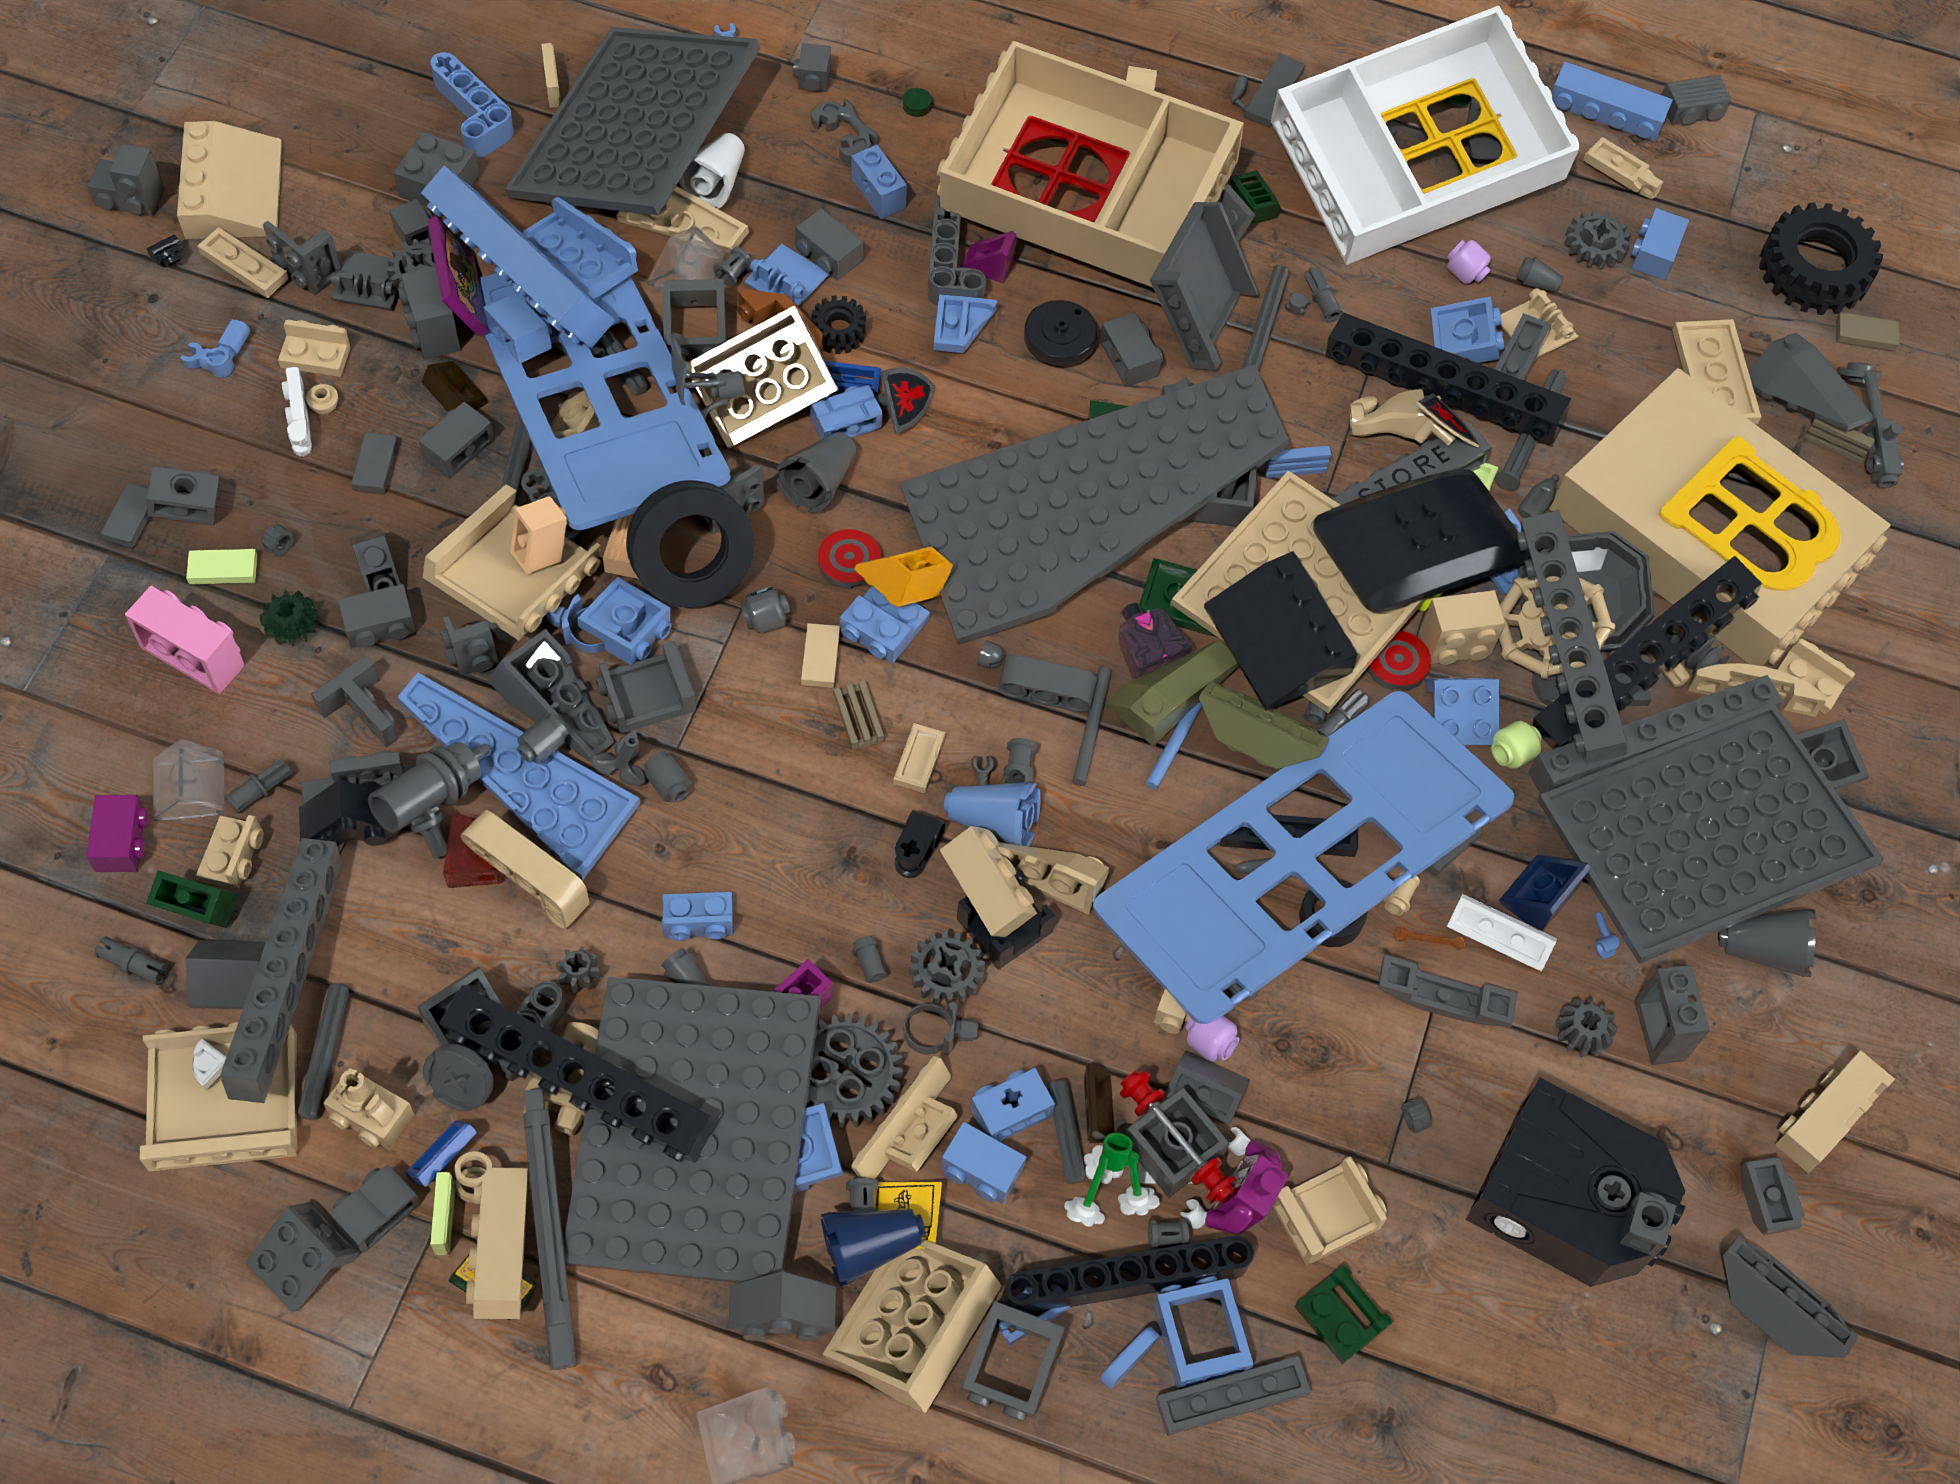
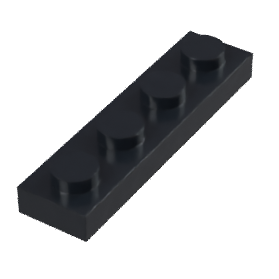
(1297, 827)

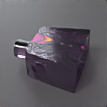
(1150, 640)

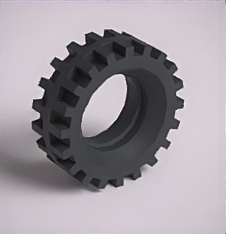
(1815, 286)

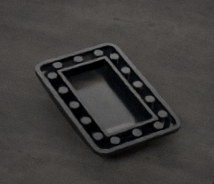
(1419, 539)

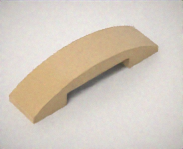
(1797, 694)

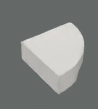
(207, 1063)

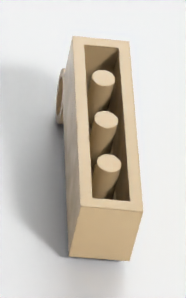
(499, 1233)

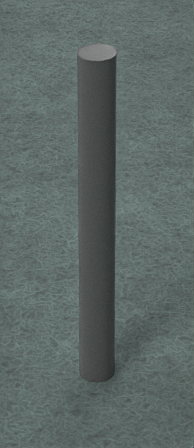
(1091, 727)

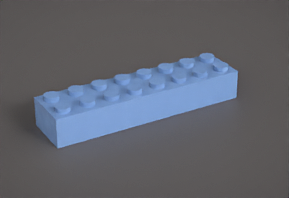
(517, 259)

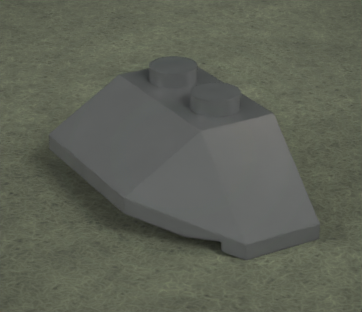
(1784, 1304)

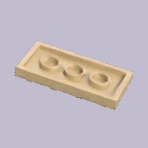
(1715, 359)

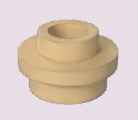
(322, 405)

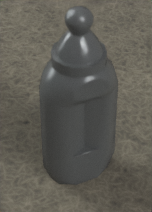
(1539, 498)

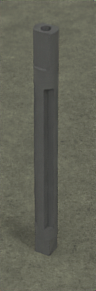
(548, 1232)

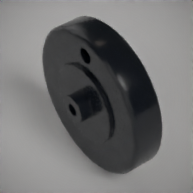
(1060, 333)

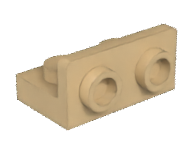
(314, 348)
(1817, 669)
(230, 852)

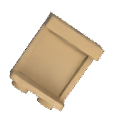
(1330, 1211)

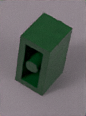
(192, 899)

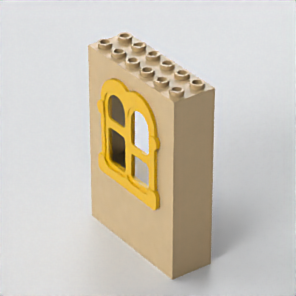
(1677, 452)

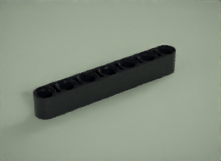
(1140, 1263)

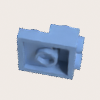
(1469, 329)
(626, 621)
(881, 625)
(818, 1150)

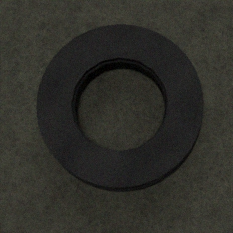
(665, 508)

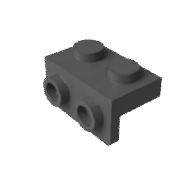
(469, 647)

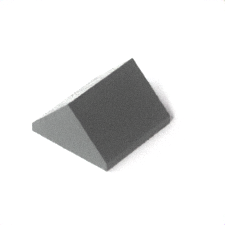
(221, 973)
(435, 1007)

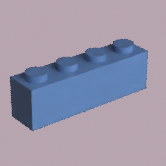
(1610, 101)

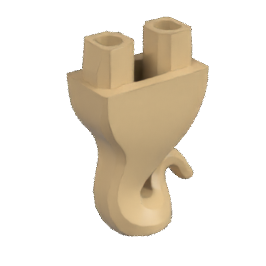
(1396, 416)
(569, 1115)

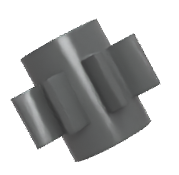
(570, 966)

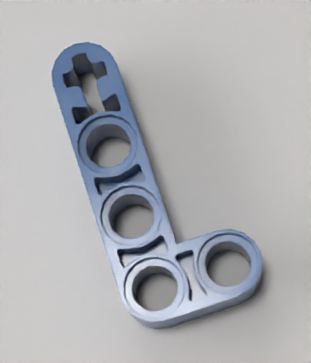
(488, 117)

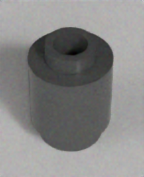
(541, 739)
(667, 777)

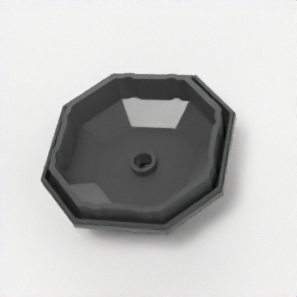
(1622, 573)

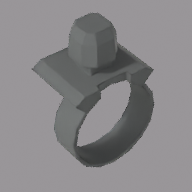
(964, 1029)

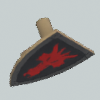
(1442, 423)

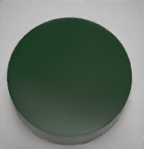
(917, 102)

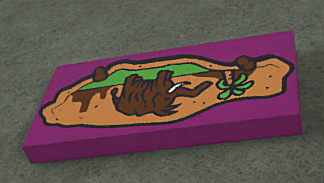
(457, 276)

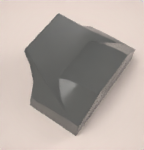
(1771, 1196)

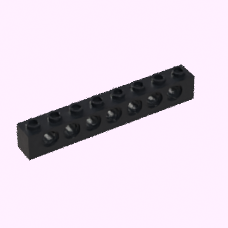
(1447, 375)
(1730, 578)
(472, 1009)

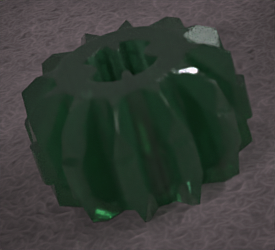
(289, 617)

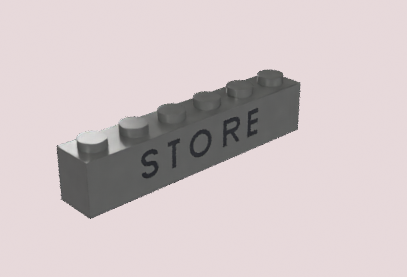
(1430, 459)

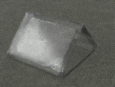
(686, 257)
(188, 782)

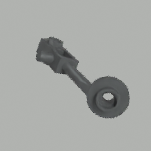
(1883, 456)

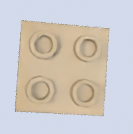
(1541, 308)

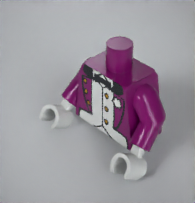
(1257, 1187)

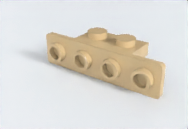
(911, 1127)

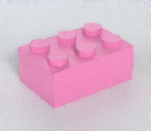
(185, 639)

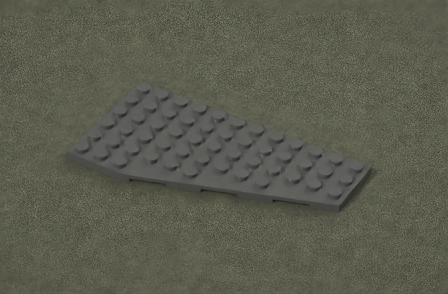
(1081, 500)

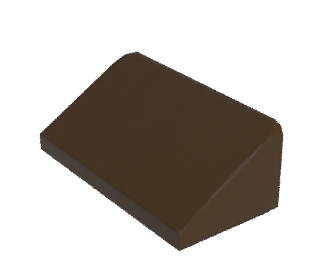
(452, 386)
(1098, 1103)

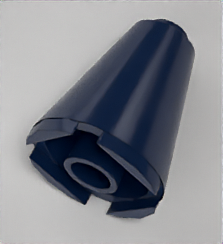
(868, 1239)

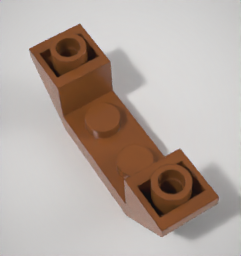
(761, 306)

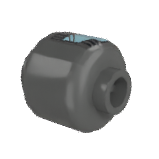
(765, 610)

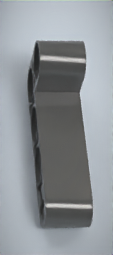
(944, 274)

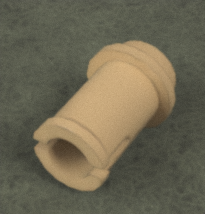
(1398, 901)

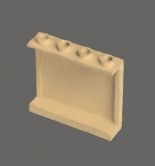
(484, 575)
(203, 1126)

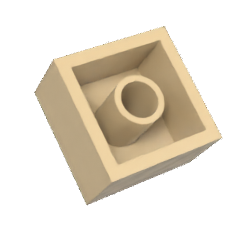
(1462, 627)

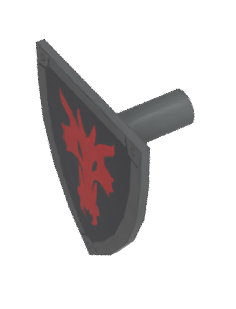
(906, 395)

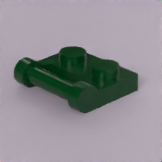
(1335, 1322)

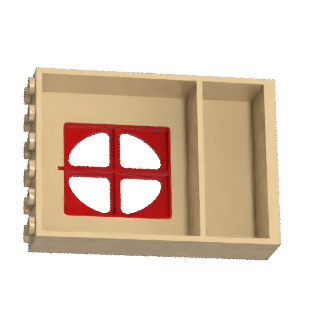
(1153, 146)

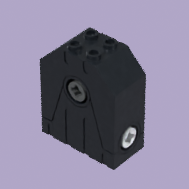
(1568, 1186)

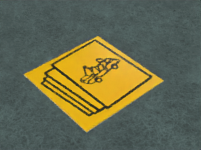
(918, 1196)

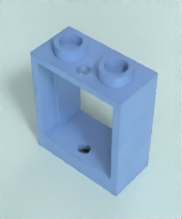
(1210, 1369)

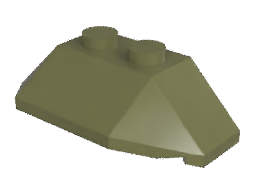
(1264, 735)

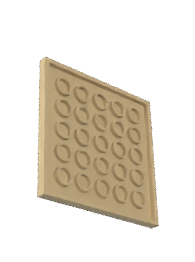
(1277, 527)

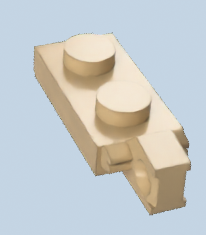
(1623, 168)

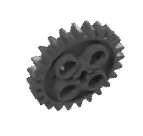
(863, 1046)

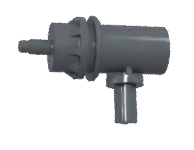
(414, 796)

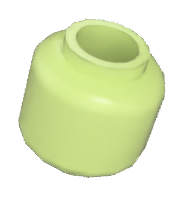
(1516, 745)

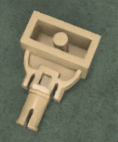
(368, 1110)

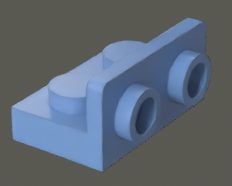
(697, 915)

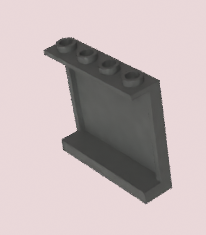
(1202, 282)

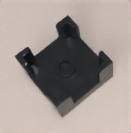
(1005, 949)

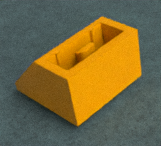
(907, 575)

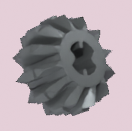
(1579, 1037)

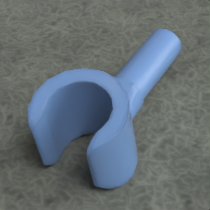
(1609, 943)

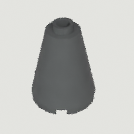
(816, 471)
(1774, 940)

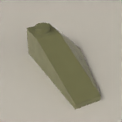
(1164, 696)

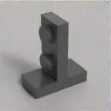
(352, 688)

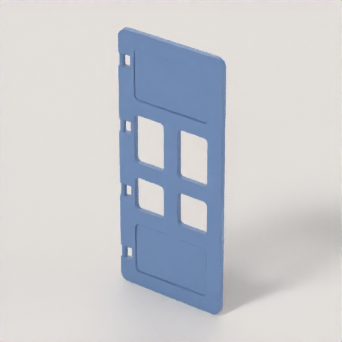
(623, 460)
(1205, 929)

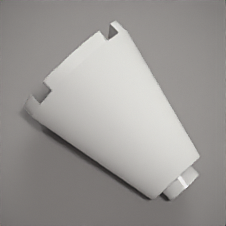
(714, 170)

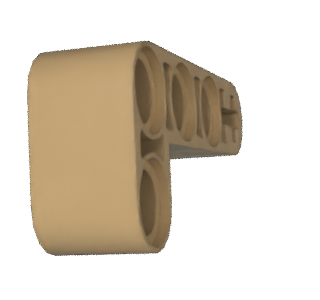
(554, 885)

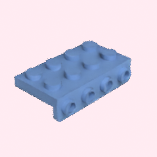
(583, 248)

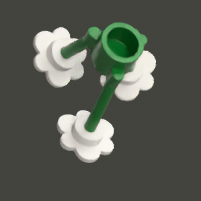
(1103, 1165)

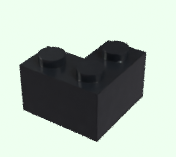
(341, 814)

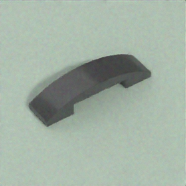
(1444, 996)

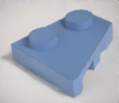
(960, 321)

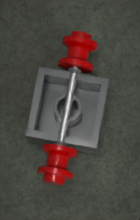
(1176, 1140)

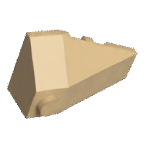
(1058, 874)

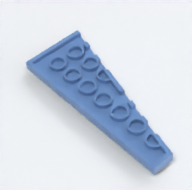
(555, 800)

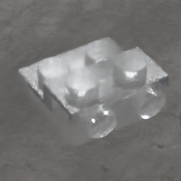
(746, 1437)

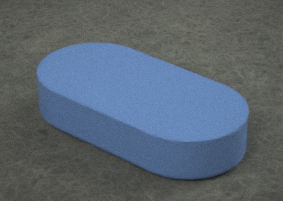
(1129, 1357)

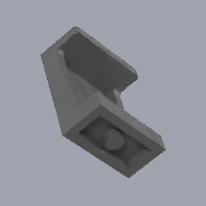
(647, 690)

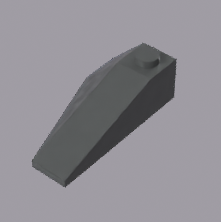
(1805, 379)
(542, 683)
(1835, 753)

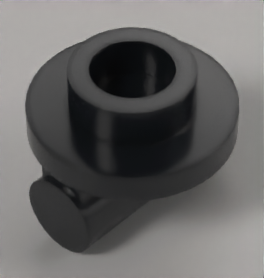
(166, 251)

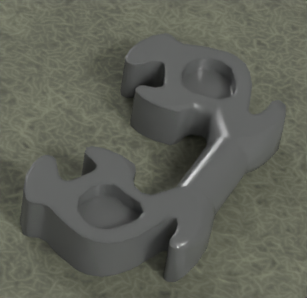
(830, 113)

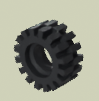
(843, 311)

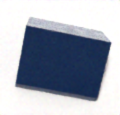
(1544, 889)

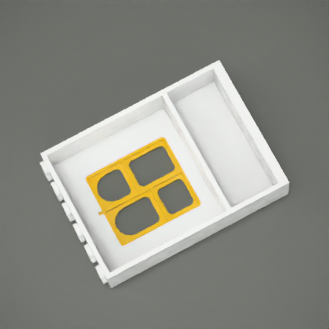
(1361, 177)

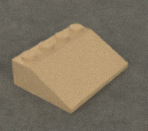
(228, 180)
(778, 371)
(914, 1322)

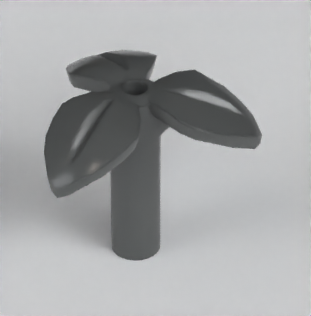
(625, 750)

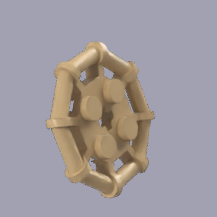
(1531, 629)

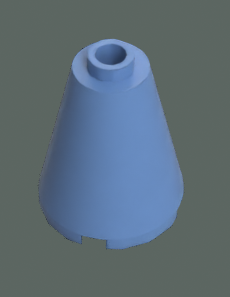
(1001, 808)

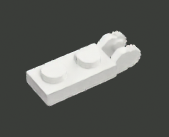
(297, 413)

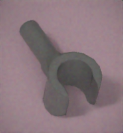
(982, 774)

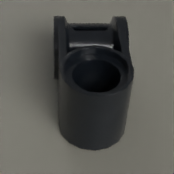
(917, 843)

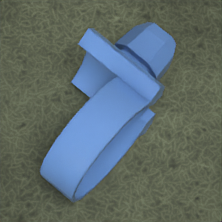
(566, 619)

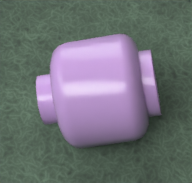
(1468, 262)
(1213, 1040)

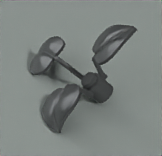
(721, 385)

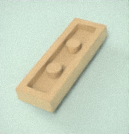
(243, 262)

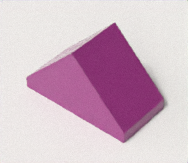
(992, 256)

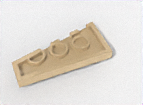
(686, 211)

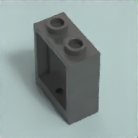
(694, 293)
(1666, 1002)
(1027, 1324)

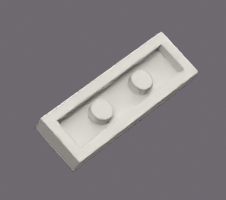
(1502, 932)

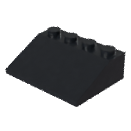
(1281, 632)

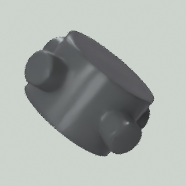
(1297, 303)

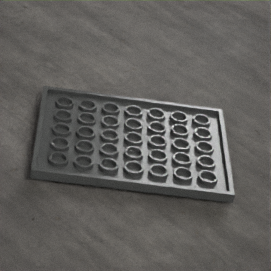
(633, 120)
(1708, 831)
(747, 1067)

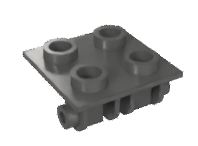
(364, 281)

